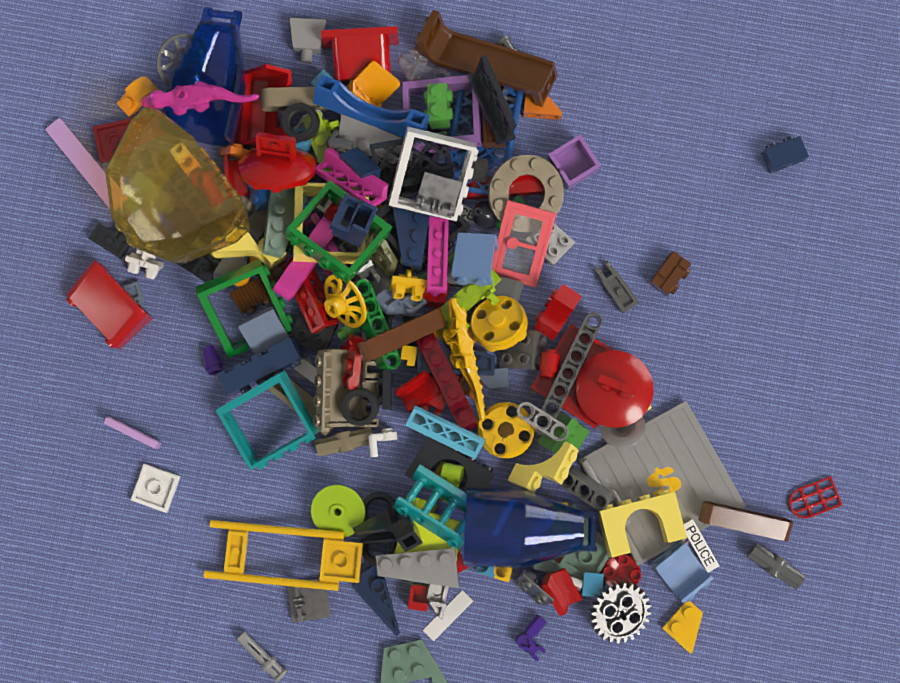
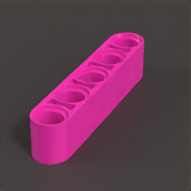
(298, 271)

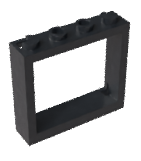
(410, 193)

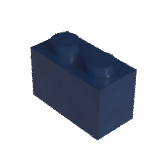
(784, 154)

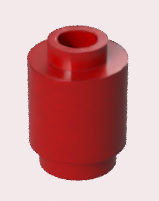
(549, 363)

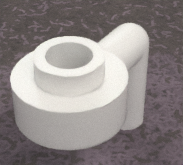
(386, 435)

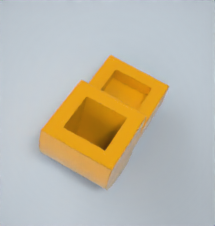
(135, 92)

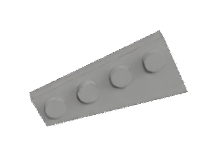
(365, 134)
(428, 567)

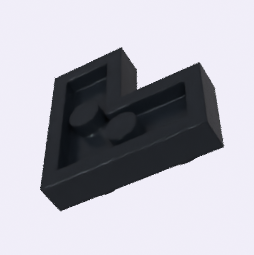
(110, 241)

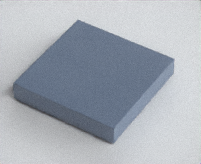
(263, 331)

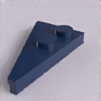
(375, 593)

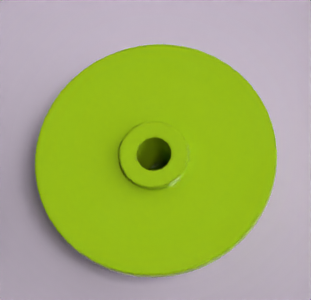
(337, 509)

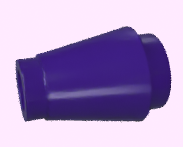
(212, 360)

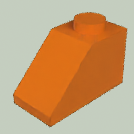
(548, 111)

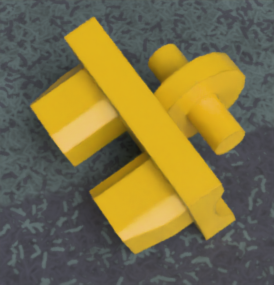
(407, 284)

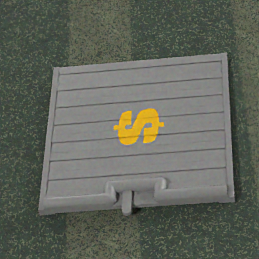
(670, 457)

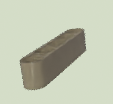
(281, 98)

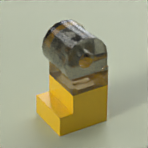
(408, 354)

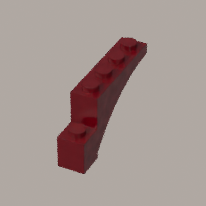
(447, 382)

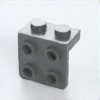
(525, 353)

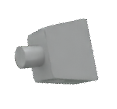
(307, 37)

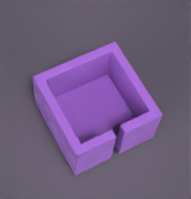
(574, 162)

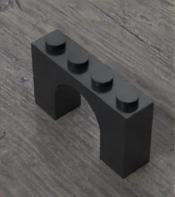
(434, 451)

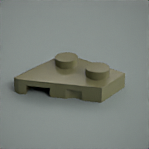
(383, 256)

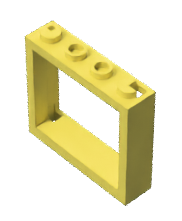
(313, 189)

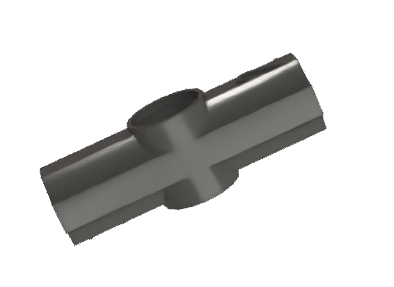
(776, 566)

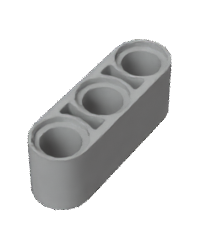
(552, 423)

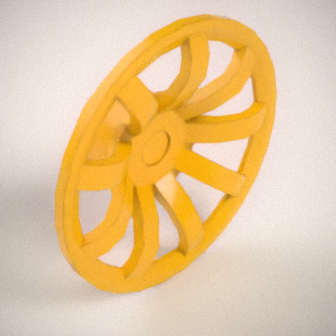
(338, 304)

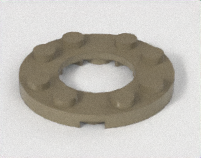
(518, 166)

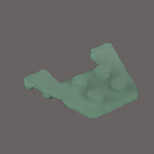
(582, 561)
(409, 663)

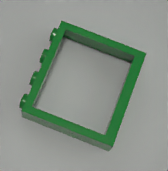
(324, 259)
(232, 278)

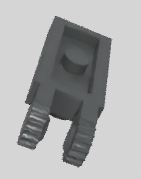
(617, 288)

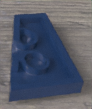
(411, 235)

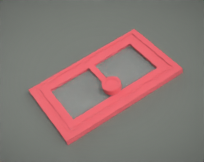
(523, 242)

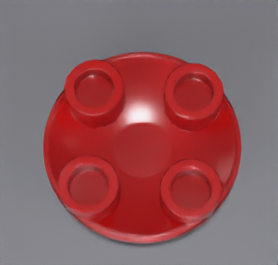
(621, 568)

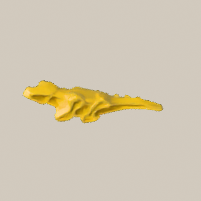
(463, 354)

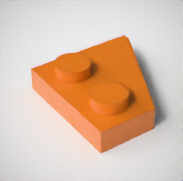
(235, 150)

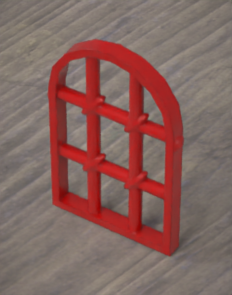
(819, 491)

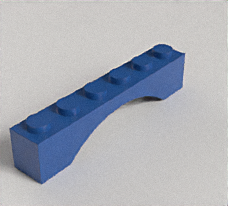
(336, 97)

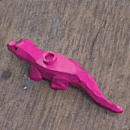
(192, 96)

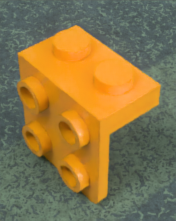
(374, 84)

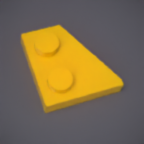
(684, 625)

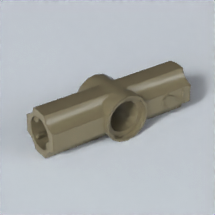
(343, 442)

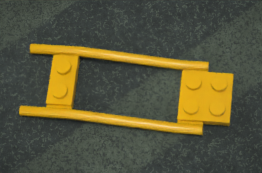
(339, 559)

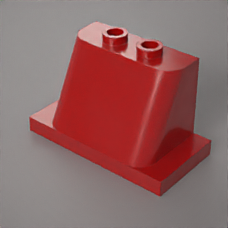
(358, 47)

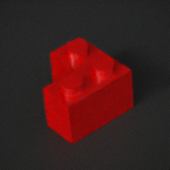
(557, 311)

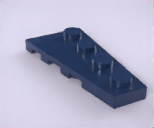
(484, 361)

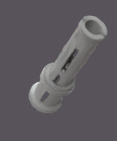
(271, 662)

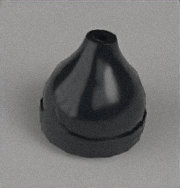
(483, 216)

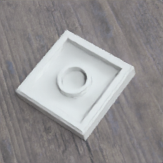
(155, 488)

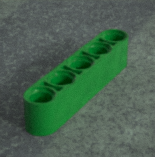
(375, 314)

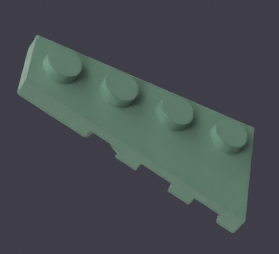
(279, 217)

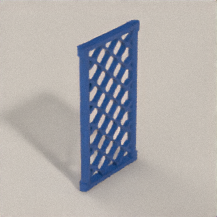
(456, 123)

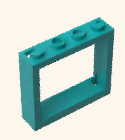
(239, 437)

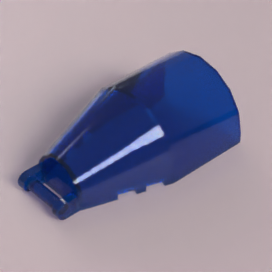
(217, 60)
(521, 528)

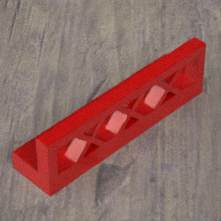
(311, 307)

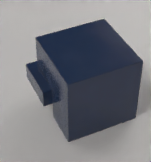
(353, 220)

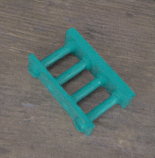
(439, 488)

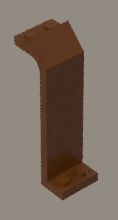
(463, 52)

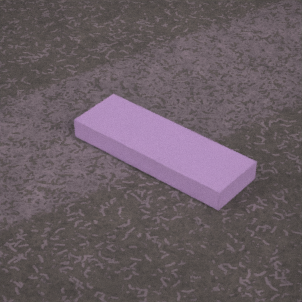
(132, 432)

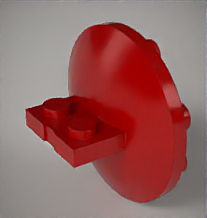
(276, 164)
(614, 389)

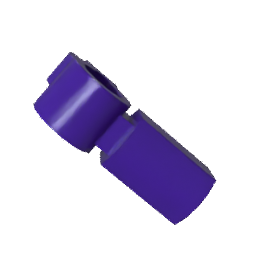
(525, 641)

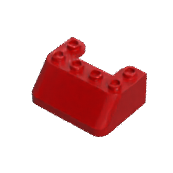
(252, 116)

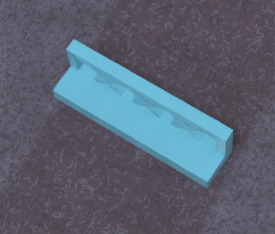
(445, 432)

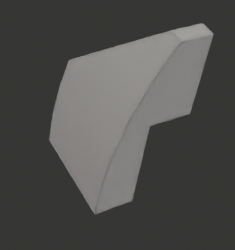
(436, 596)

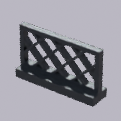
(492, 102)
(413, 176)

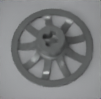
(173, 56)

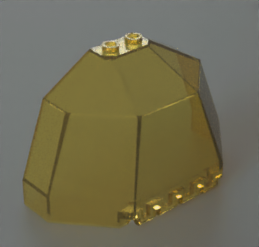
(169, 194)

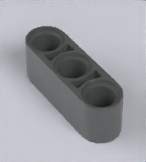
(595, 489)

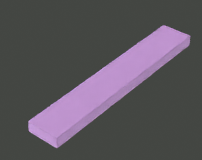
(79, 157)

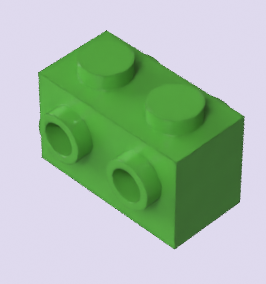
(438, 105)

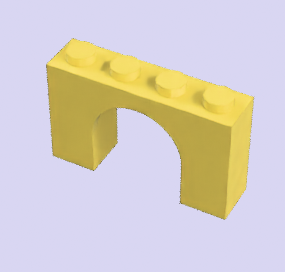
(663, 506)

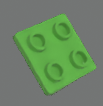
(576, 434)

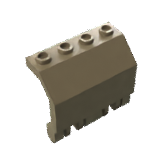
(331, 390)

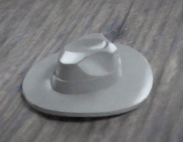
(624, 436)

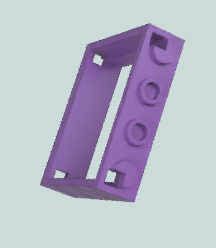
(455, 84)

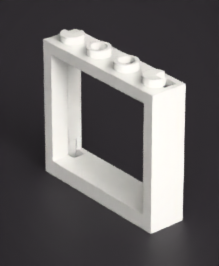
(466, 173)

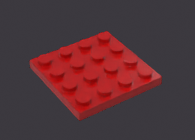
(543, 385)

